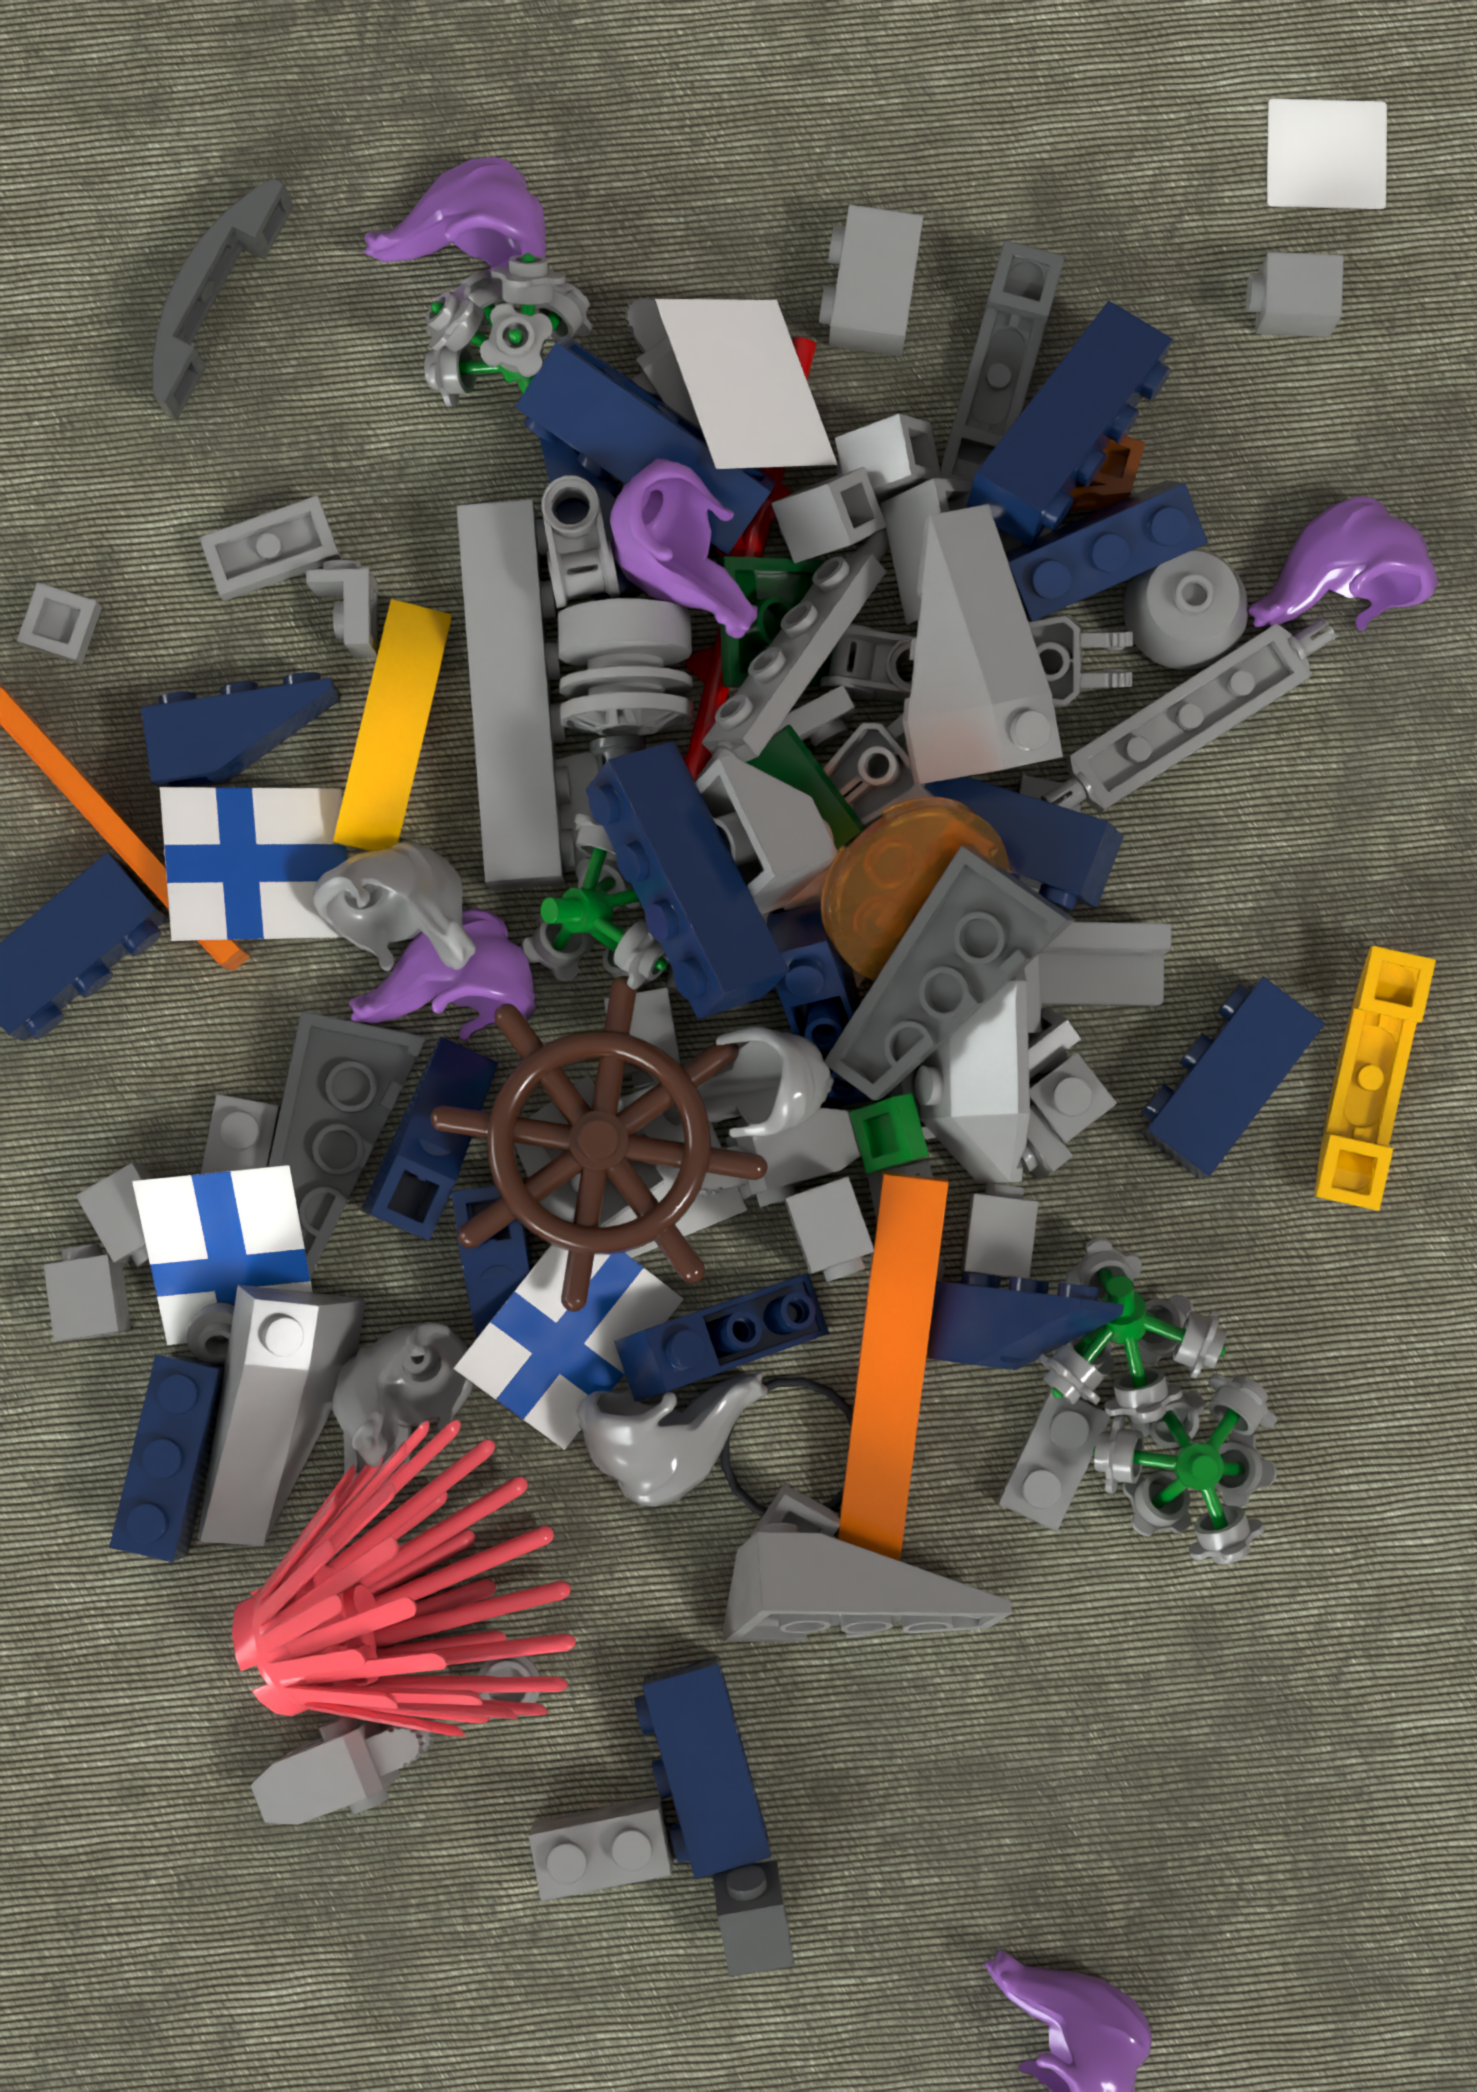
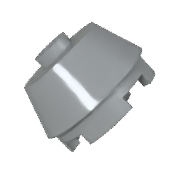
(1187, 610)

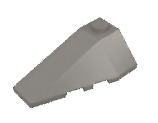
(976, 671)
(273, 1404)
(810, 1581)

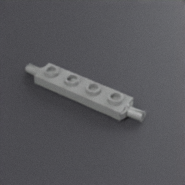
(797, 652)
(1189, 717)

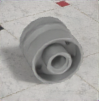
(625, 656)

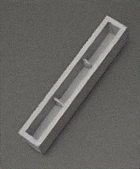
(512, 695)

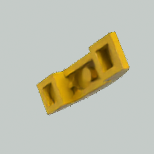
(392, 727)
(1371, 1077)

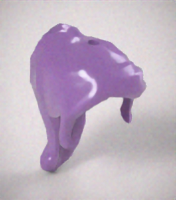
(474, 206)
(665, 542)
(1355, 553)
(491, 977)
(1093, 2027)

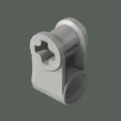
(578, 553)
(874, 665)

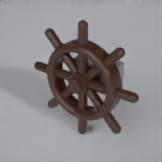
(594, 1145)

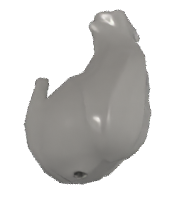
(393, 898)
(771, 1083)
(402, 1384)
(660, 1450)

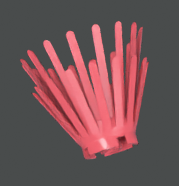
(326, 1626)

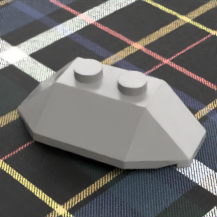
(978, 1088)

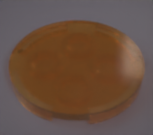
(891, 871)

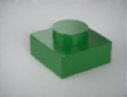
(889, 1133)

